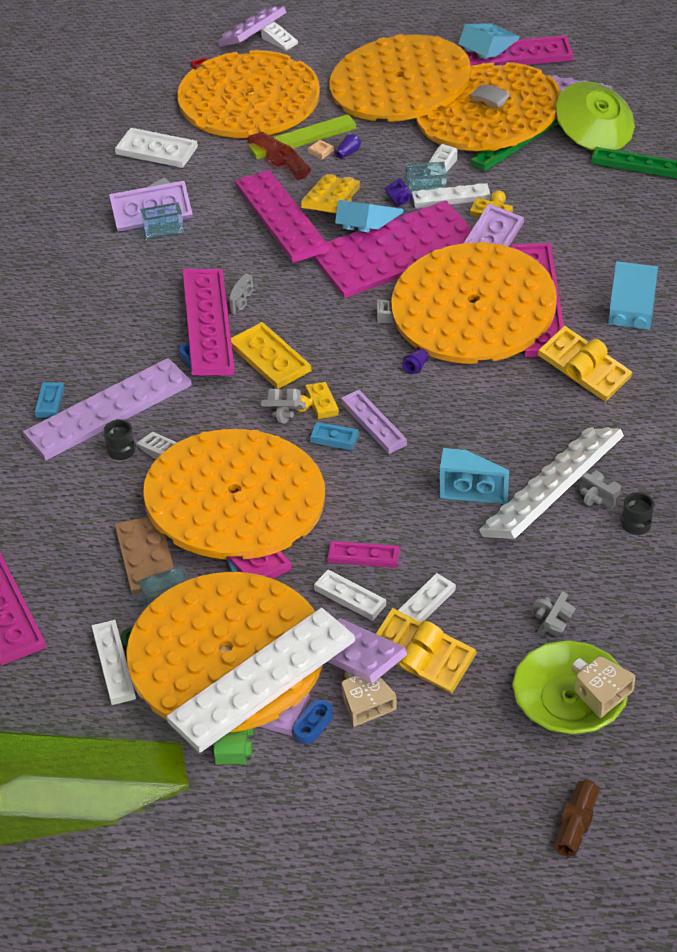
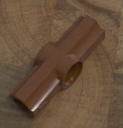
(576, 818)

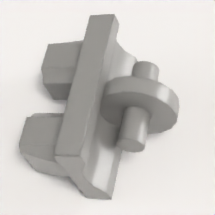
(275, 401)
(597, 491)
(545, 609)

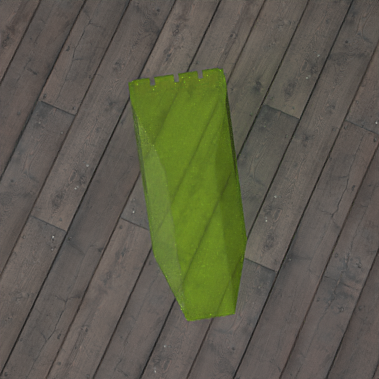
(80, 781)

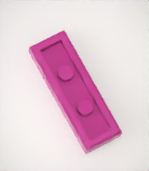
(363, 554)

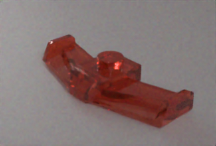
(281, 154)

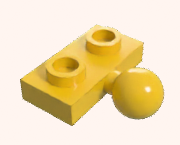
(497, 199)
(320, 399)

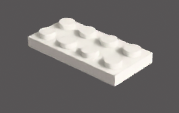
(156, 147)

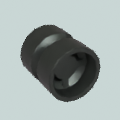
(119, 439)
(637, 513)

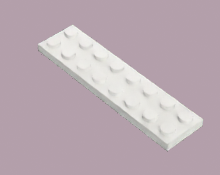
(550, 483)
(260, 679)

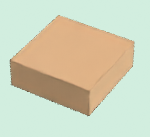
(320, 149)

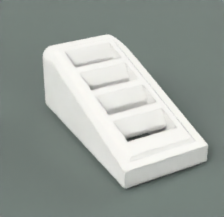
(277, 36)
(445, 154)
(152, 450)

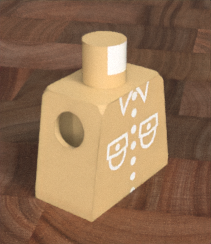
(602, 684)
(366, 699)

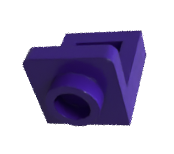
(398, 192)

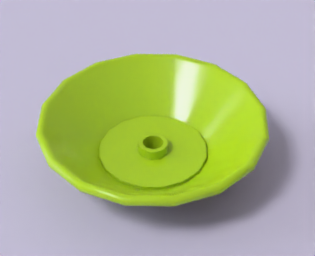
(595, 116)
(546, 680)

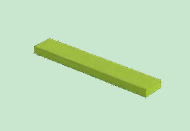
(309, 134)

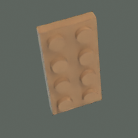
(143, 551)

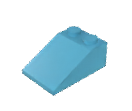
(486, 39)
(364, 215)
(633, 295)
(472, 478)

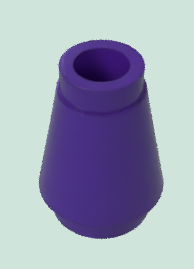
(347, 146)
(414, 361)

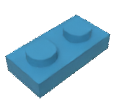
(49, 399)
(334, 436)

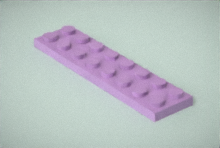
(113, 403)

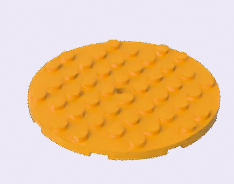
(430, 71)
(277, 90)
(477, 127)
(511, 306)
(193, 501)
(179, 637)

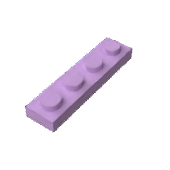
(374, 421)

